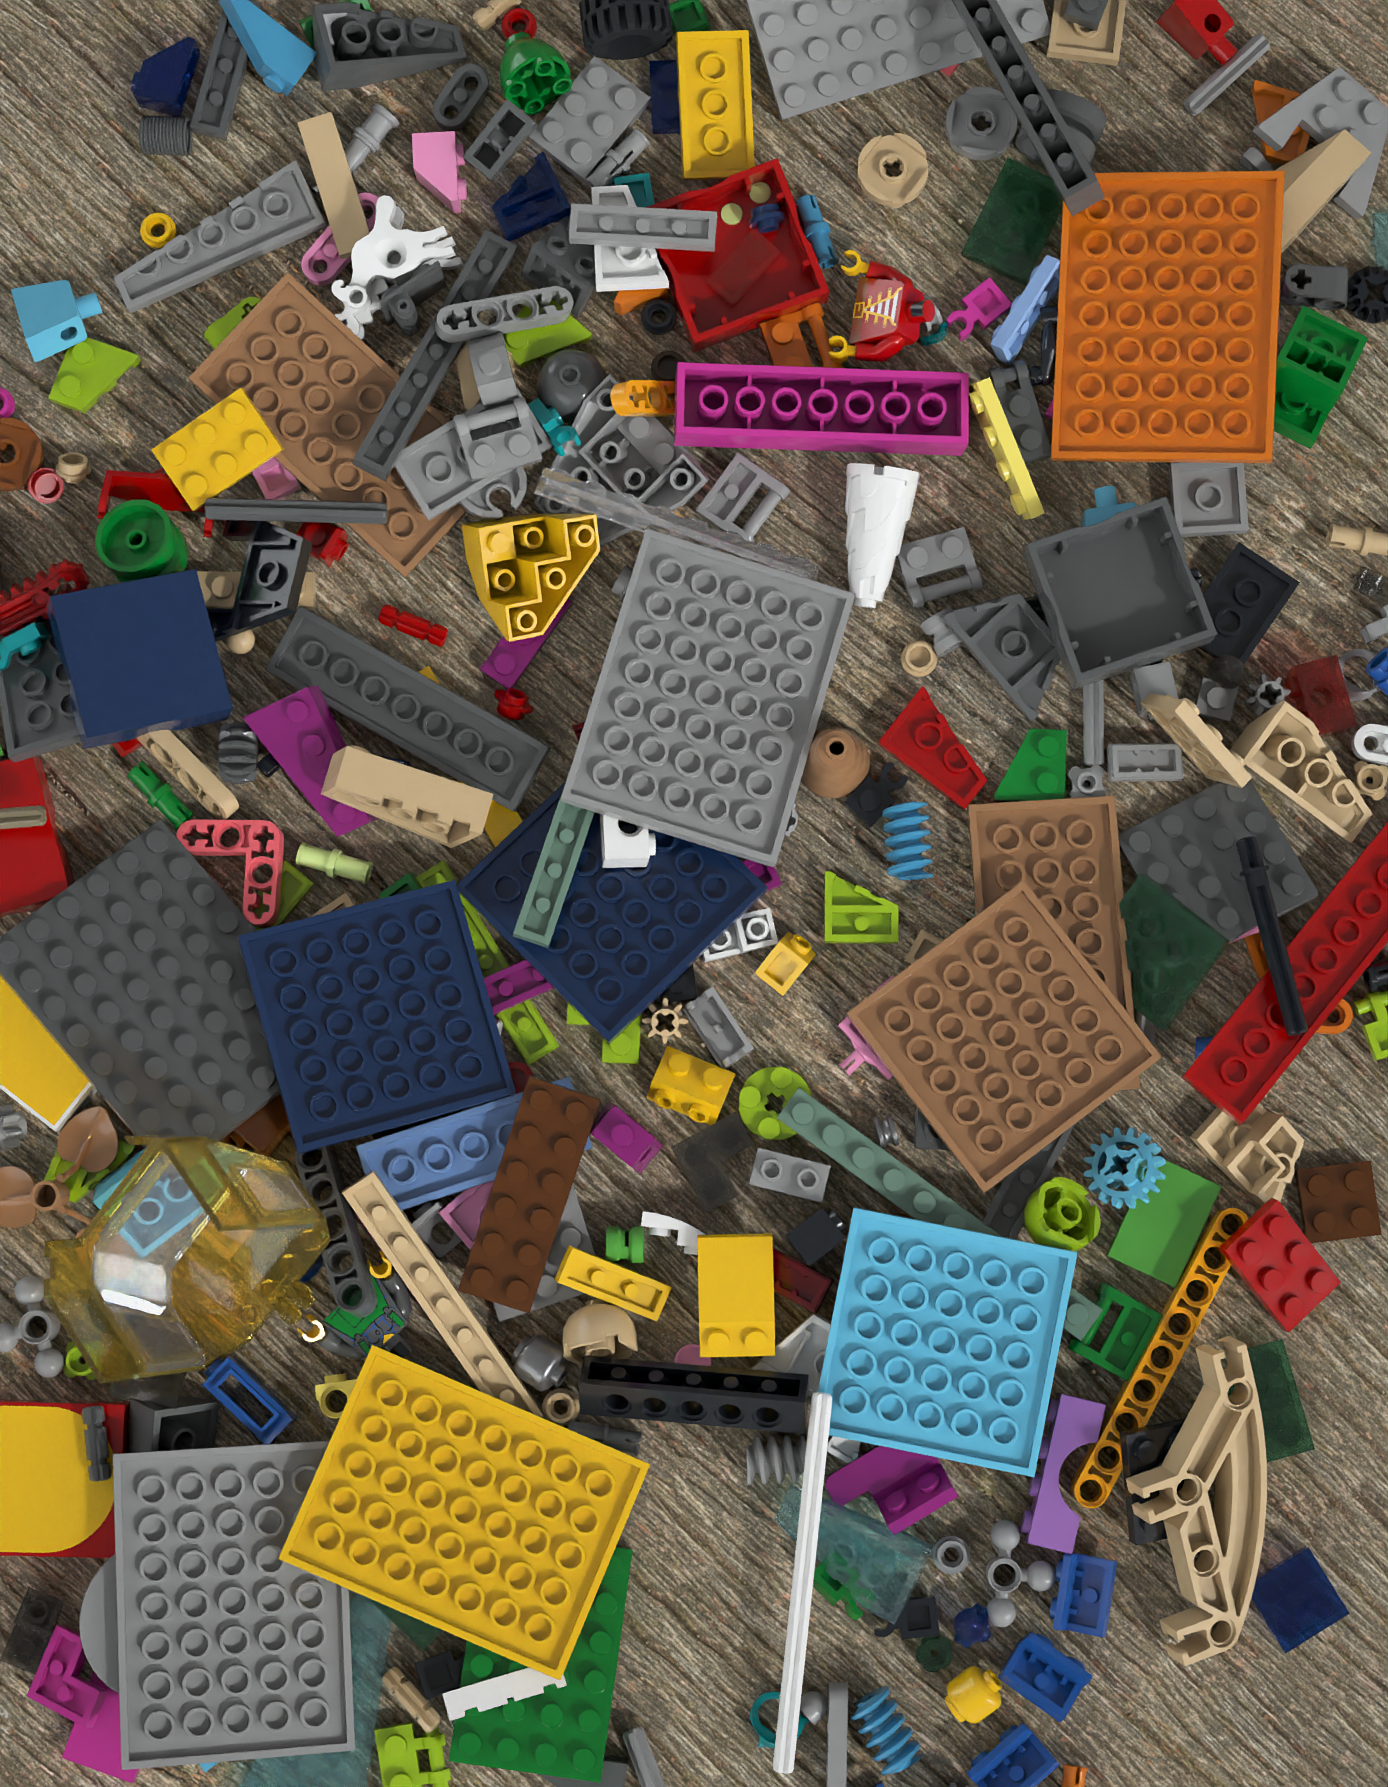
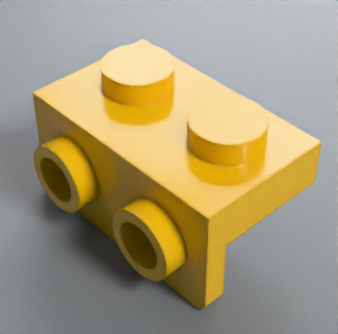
(690, 1086)

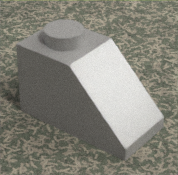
(492, 369)

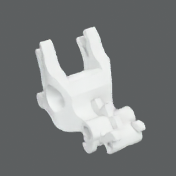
(388, 258)

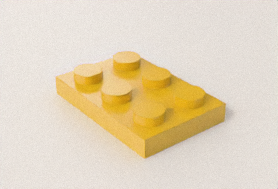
(217, 449)

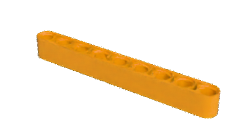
(1157, 1376)

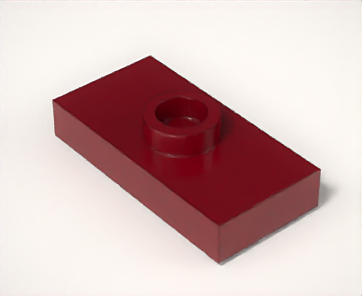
(799, 1281)

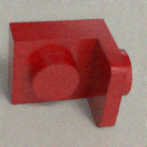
(327, 541)

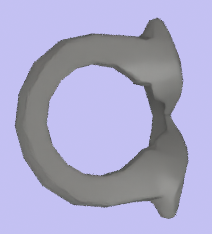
(1354, 692)

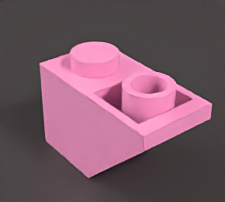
(437, 166)

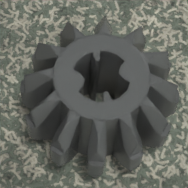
(238, 753)

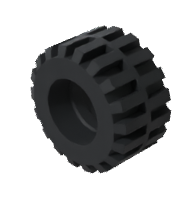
(625, 27)

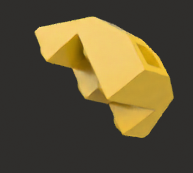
(529, 566)

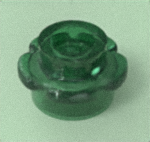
(944, 1656)

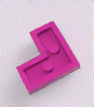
(59, 1683)

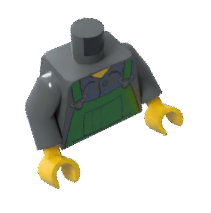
(354, 1336)

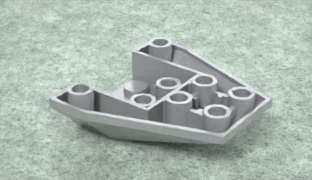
(625, 457)

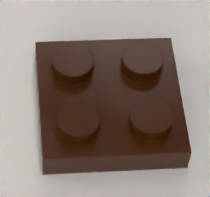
(1338, 1202)

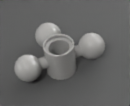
(48, 1361)
(1039, 1575)

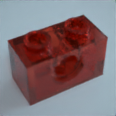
(1327, 678)

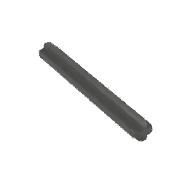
(296, 510)

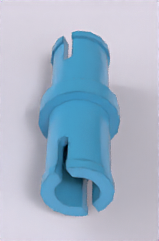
(816, 230)

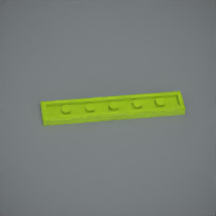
(522, 1021)

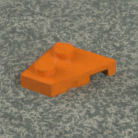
(1268, 100)

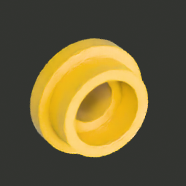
(154, 221)

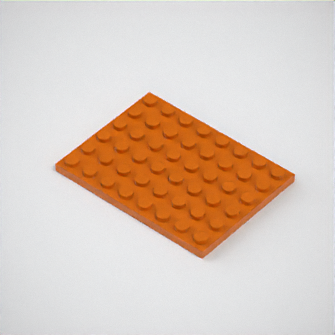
(1170, 319)

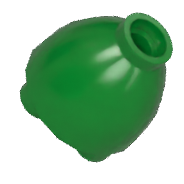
(532, 73)

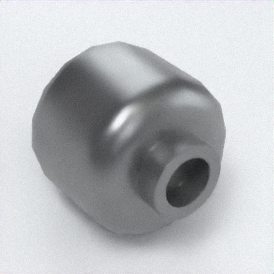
(540, 1362)

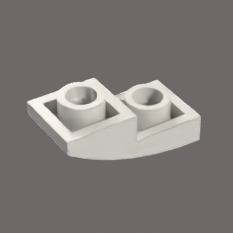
(747, 934)
(662, 1225)

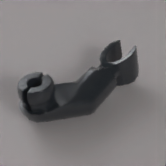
(1046, 372)

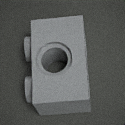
(789, 1175)

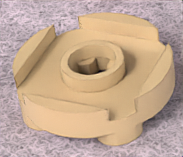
(889, 149)

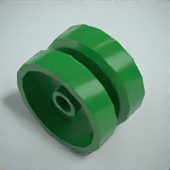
(140, 542)

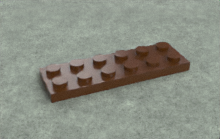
(529, 1194)

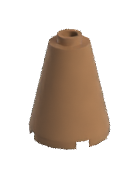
(835, 774)

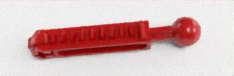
(31, 600)

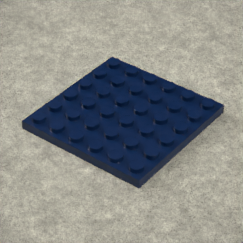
(619, 928)
(376, 1016)

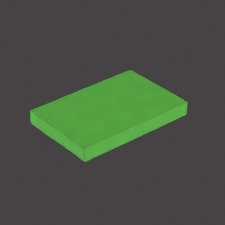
(1162, 1233)

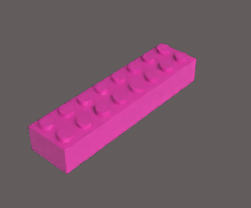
(821, 409)

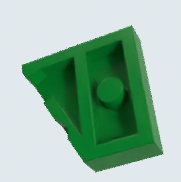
(1037, 769)

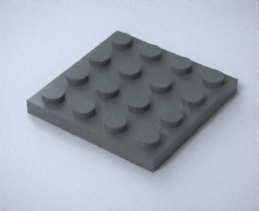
(36, 702)
(1197, 859)

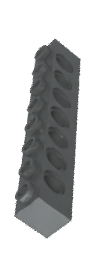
(1031, 103)

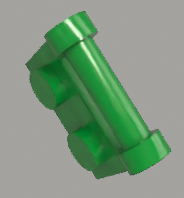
(1126, 1337)

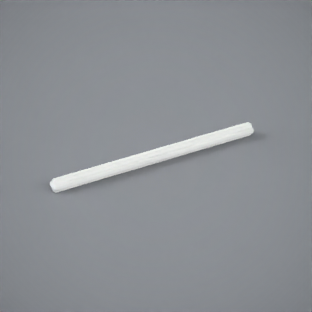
(802, 1582)

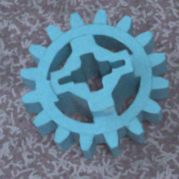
(1137, 1161)

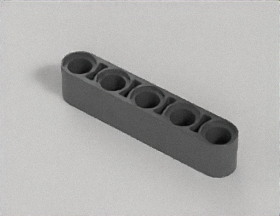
(346, 1241)

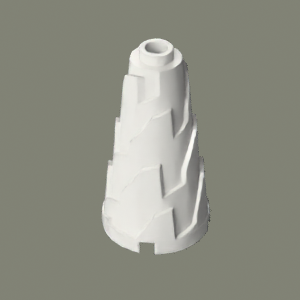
(877, 513)

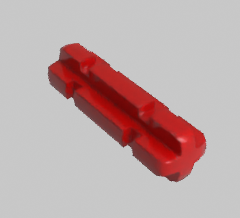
(413, 625)

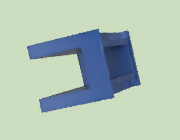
(282, 1417)

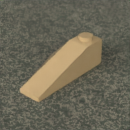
(1295, 762)

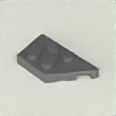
(1010, 646)

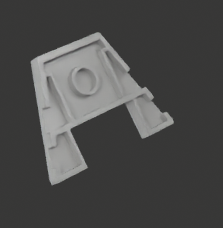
(1322, 112)

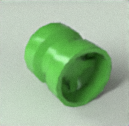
(616, 1244)

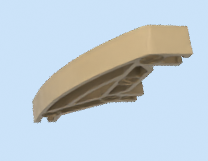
(1223, 1443)

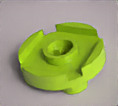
(754, 1098)

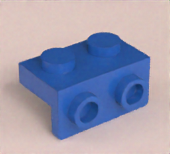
(1083, 1594)
(1044, 1675)
(1015, 1762)

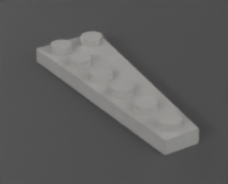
(248, 228)

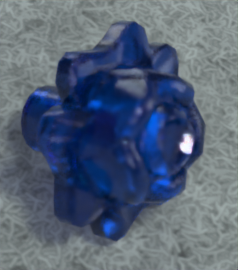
(972, 1626)

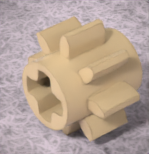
(665, 1030)

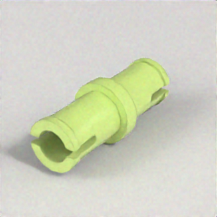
(334, 863)

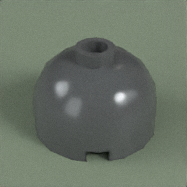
(568, 380)

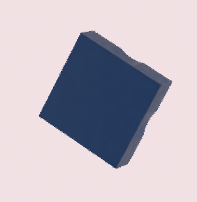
(139, 658)

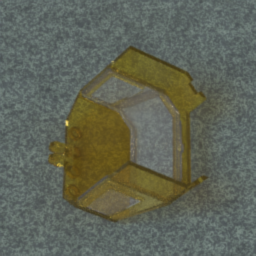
(185, 1259)

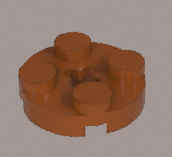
(28, 453)

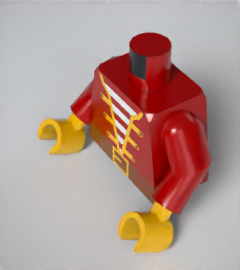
(884, 313)

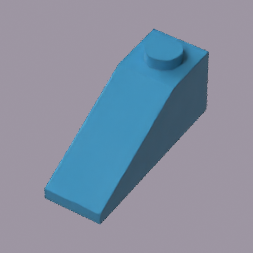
(270, 47)

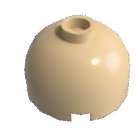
(598, 1332)

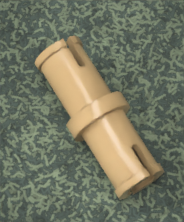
(1360, 540)

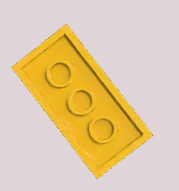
(714, 103)

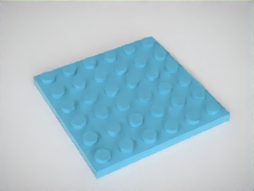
(945, 1340)

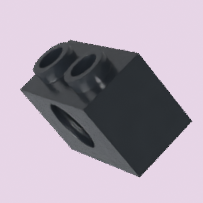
(817, 1235)

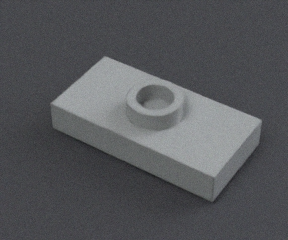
(1144, 762)

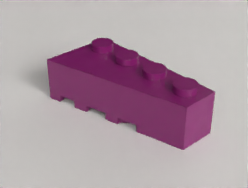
(302, 740)

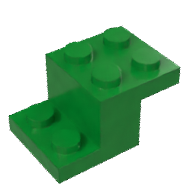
(1312, 374)

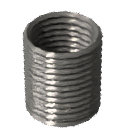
(165, 135)

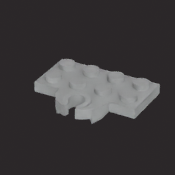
(440, 478)

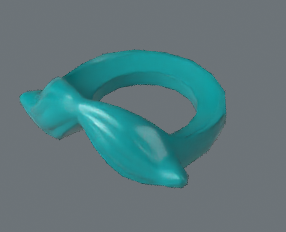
(766, 1736)

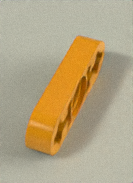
(641, 405)

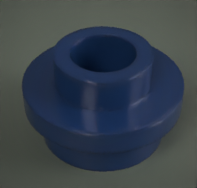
(766, 218)

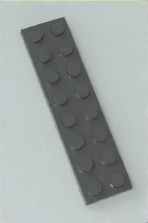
(409, 708)

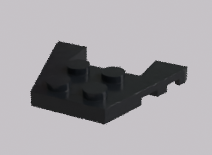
(268, 580)

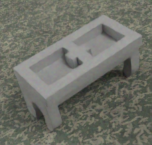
(718, 1028)

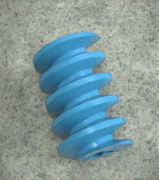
(907, 841)
(886, 1731)

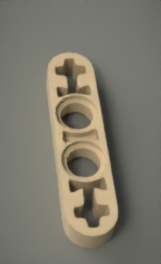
(190, 773)

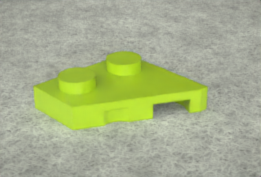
(544, 341)
(88, 373)

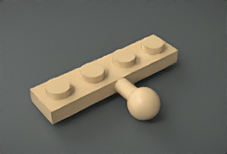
(220, 592)

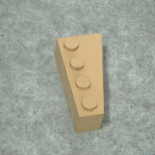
(407, 796)

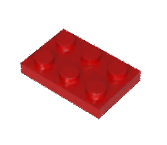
(1279, 1265)

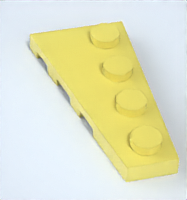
(1005, 449)

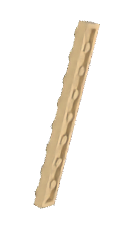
(436, 1292)

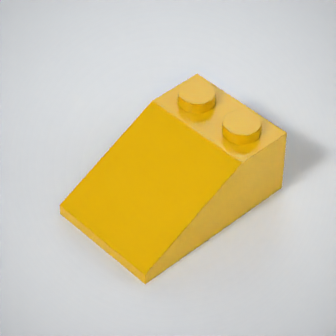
(736, 1295)

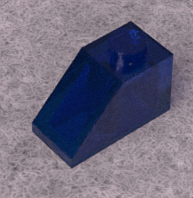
(167, 78)

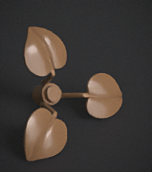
(85, 1140)

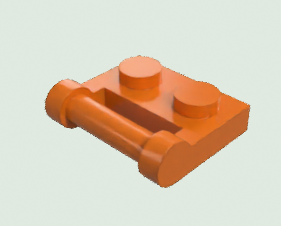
(786, 341)

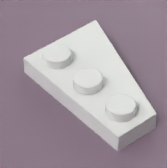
(624, 267)

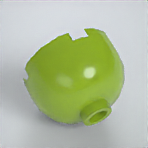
(1061, 1215)

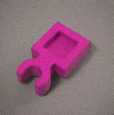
(982, 306)

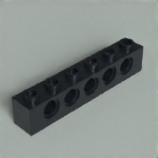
(694, 1394)

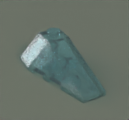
(863, 1554)

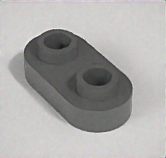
(460, 99)

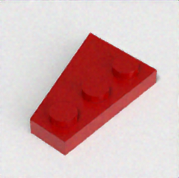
(931, 750)

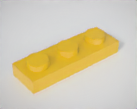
(612, 1283)

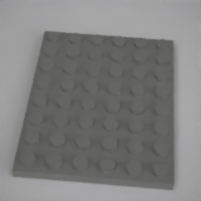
(148, 990)

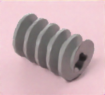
(775, 1459)

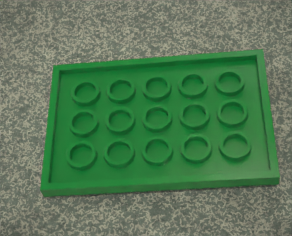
(565, 1726)

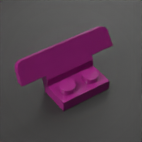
(900, 1481)

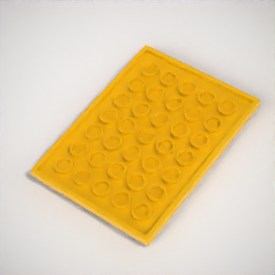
(465, 1512)

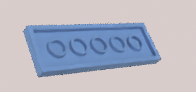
(445, 1153)

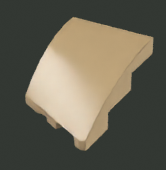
(1254, 1155)

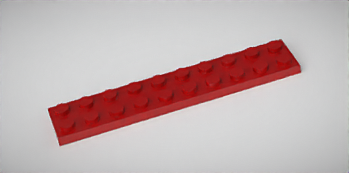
(1326, 962)

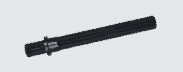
(1271, 935)

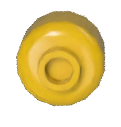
(973, 1694)

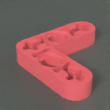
(248, 846)

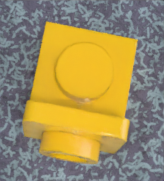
(786, 962)

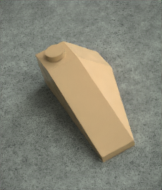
(1316, 178)

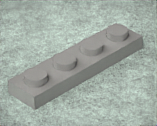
(643, 227)

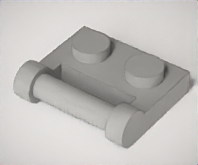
(502, 450)
(733, 493)
(936, 556)

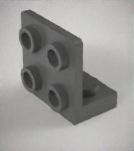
(562, 264)

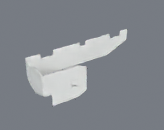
(495, 1691)

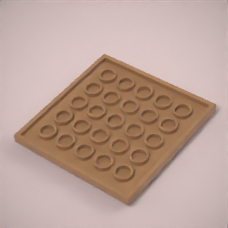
(1003, 1036)

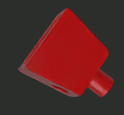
(1199, 28)

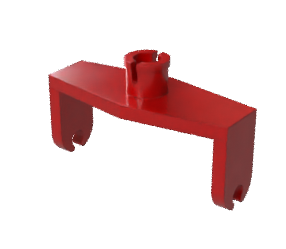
(146, 486)

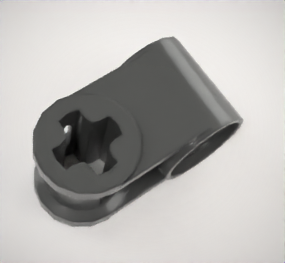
(1320, 286)

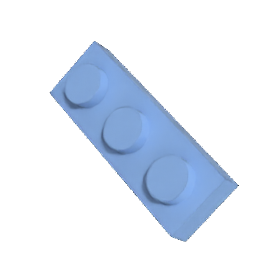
(1025, 310)

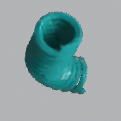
(936, 335)

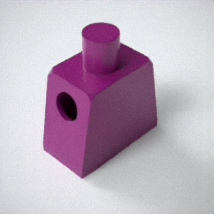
(625, 1137)

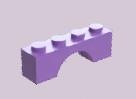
(1072, 1424)

